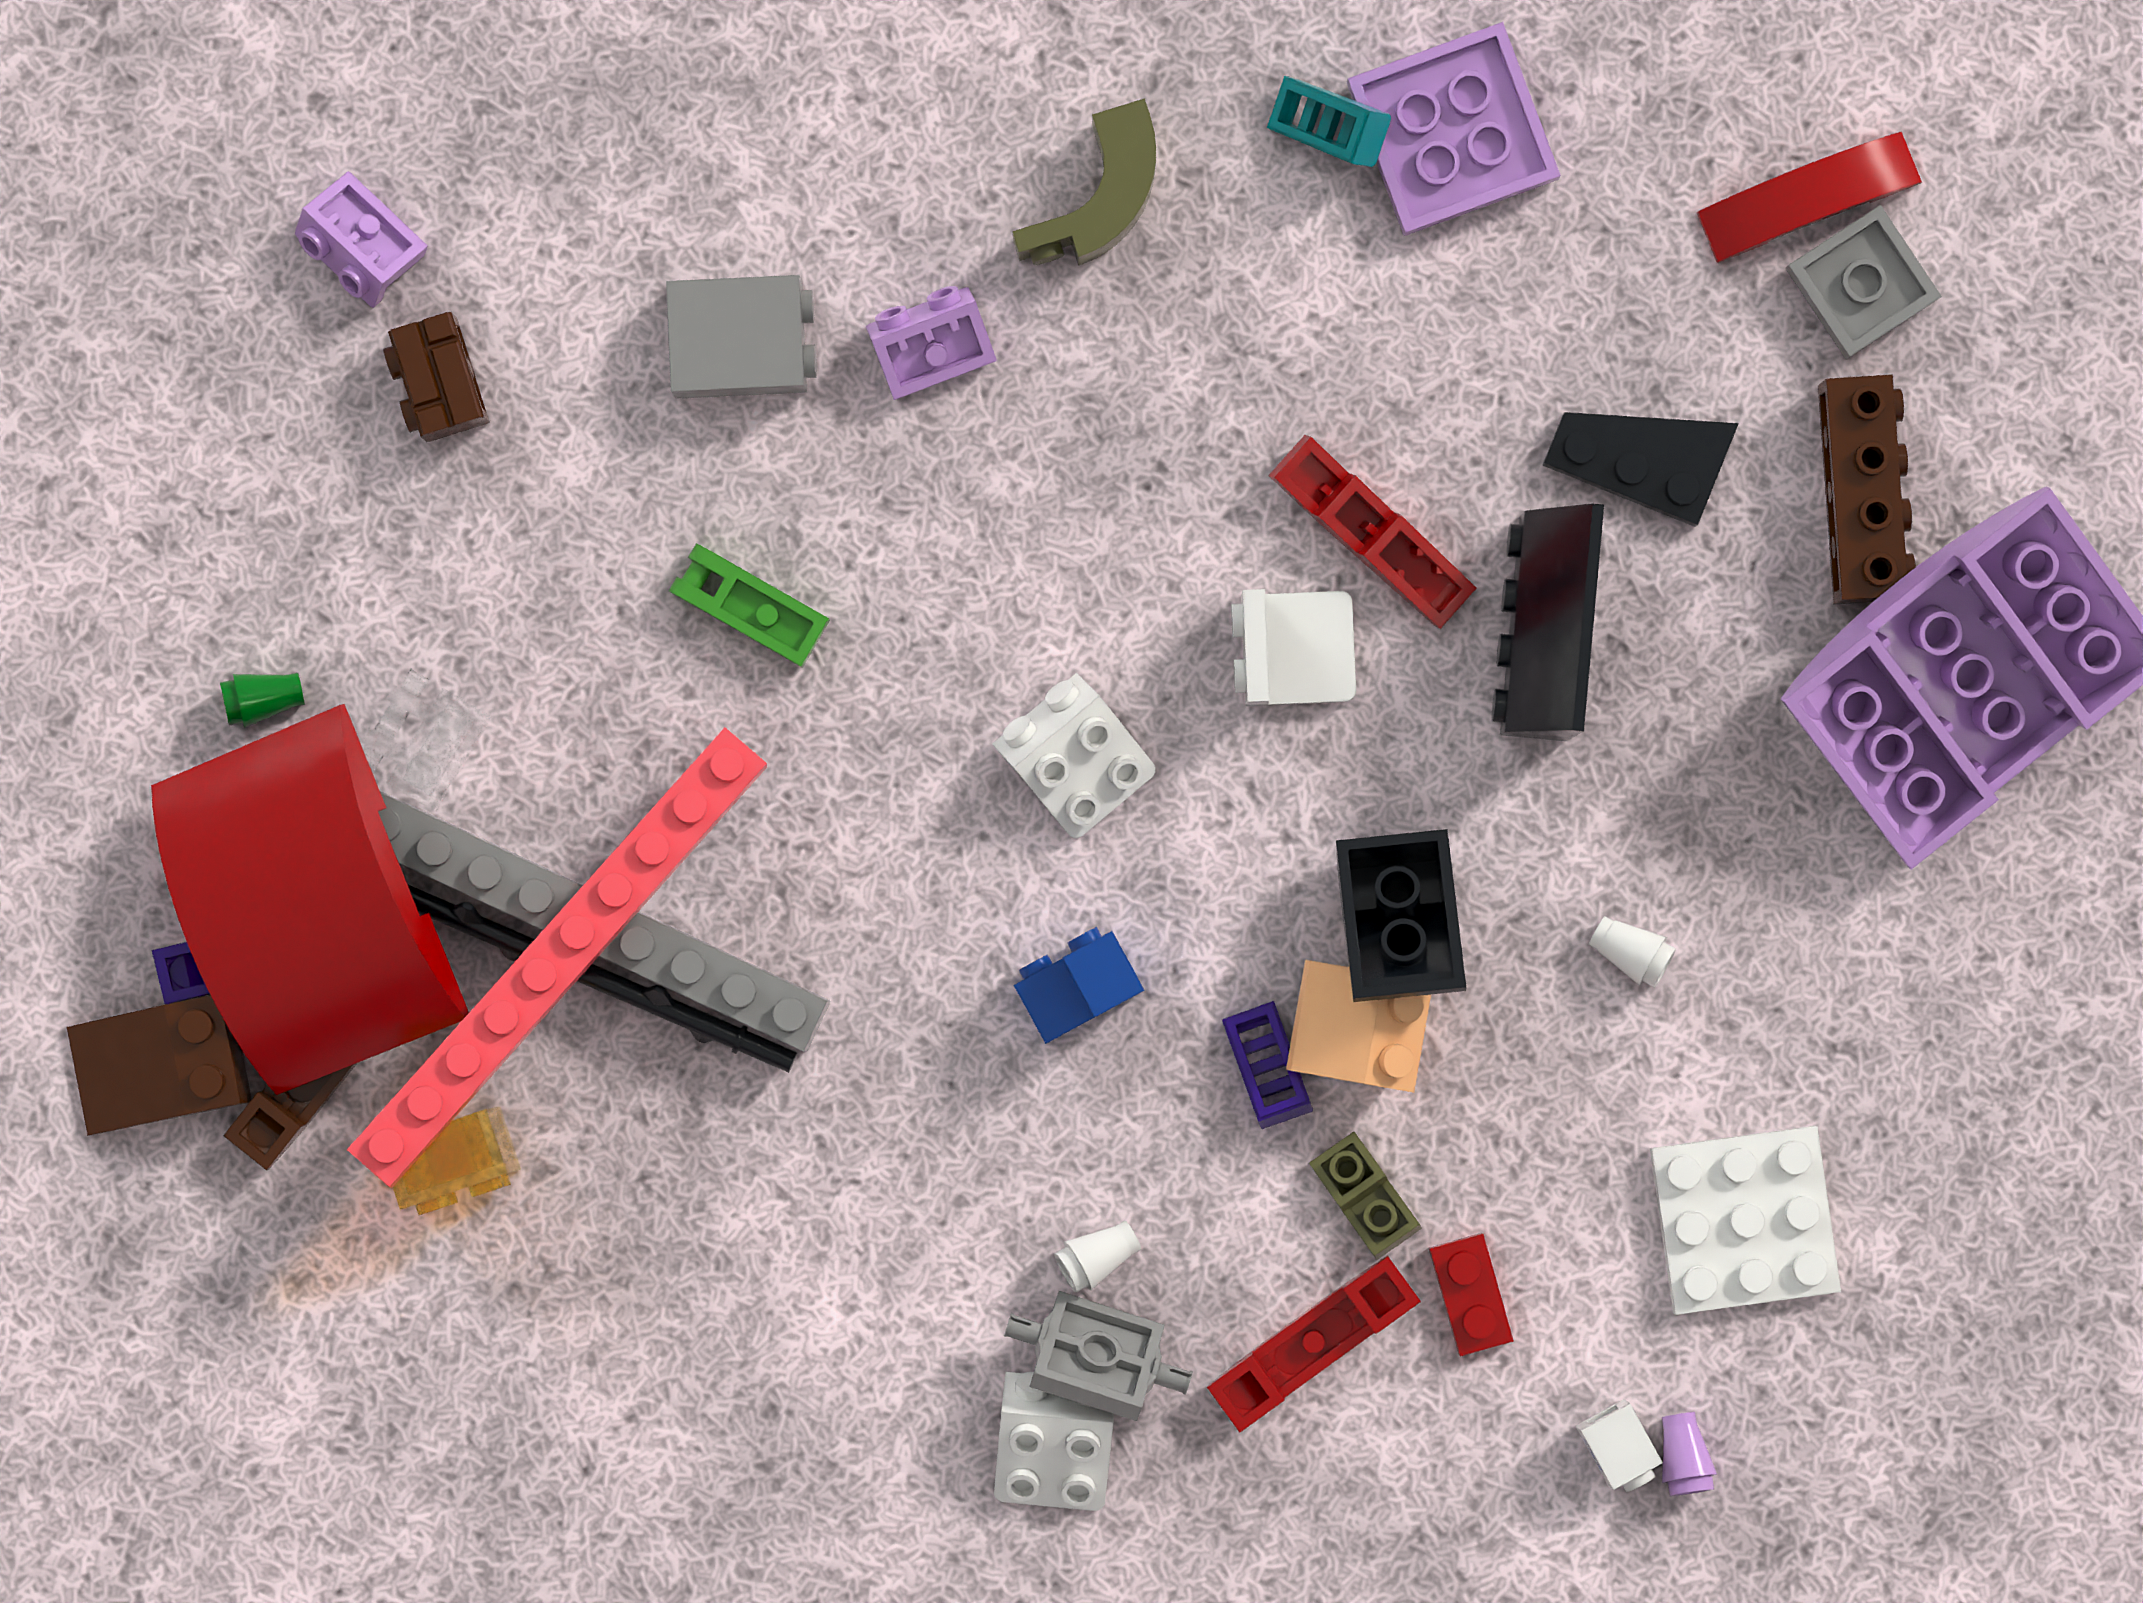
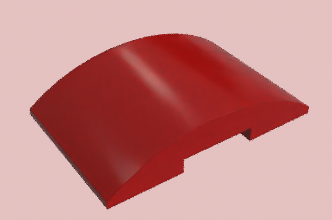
(301, 904)

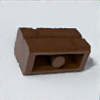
(436, 377)

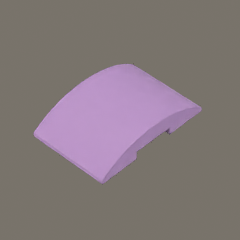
(1970, 672)

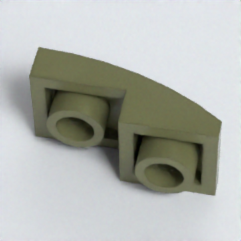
(1365, 1195)

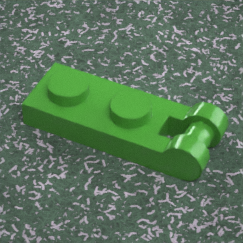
(751, 606)

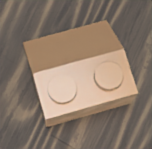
(1355, 1040)

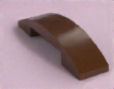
(275, 1121)

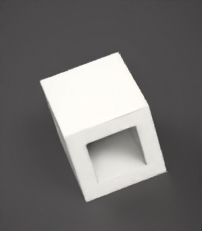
(1620, 1446)

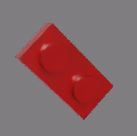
(1471, 1294)

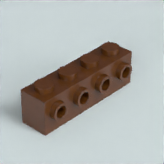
(1864, 486)

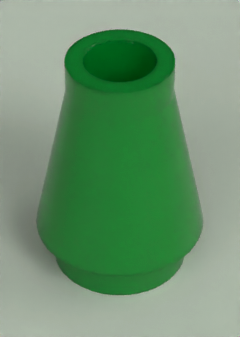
(260, 696)

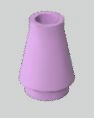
(1685, 1456)

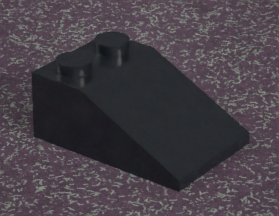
(1400, 915)

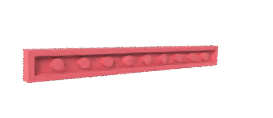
(557, 958)

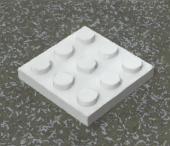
(1745, 1220)

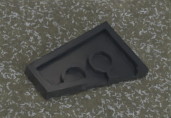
(1644, 459)

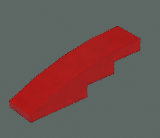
(1372, 531)

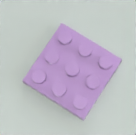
(1457, 129)

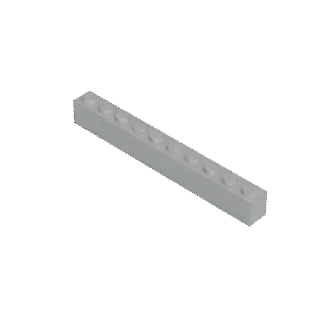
(642, 946)

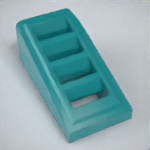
(1360, 133)

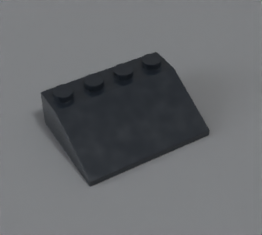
(1549, 622)

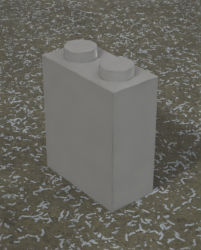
(739, 336)

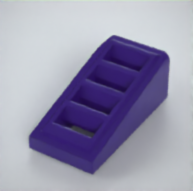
(1283, 1110)

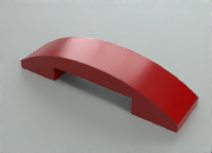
(1808, 195)
(1312, 1342)

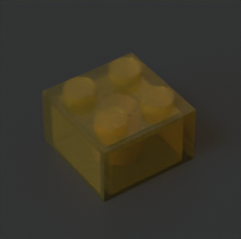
(468, 1153)

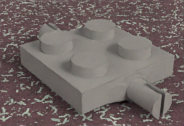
(1097, 1355)

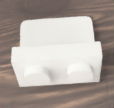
(1294, 647)
(1075, 756)
(1051, 1449)

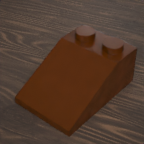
(156, 1065)

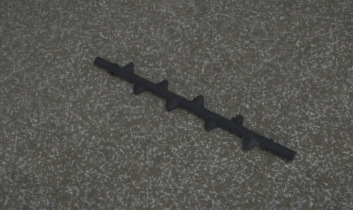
(651, 999)

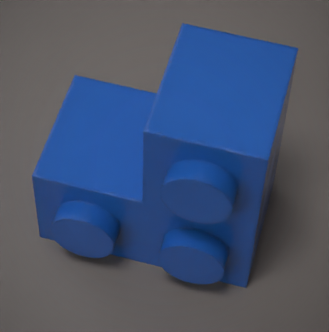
(1078, 985)

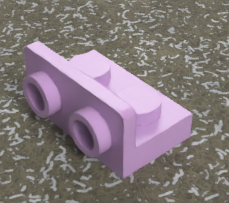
(358, 238)
(930, 341)

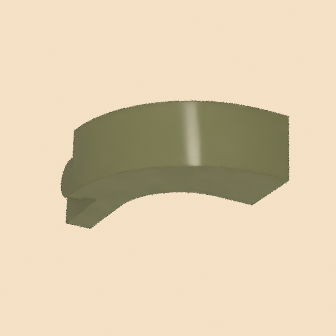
(1129, 163)

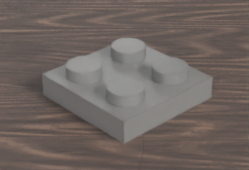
(1863, 282)

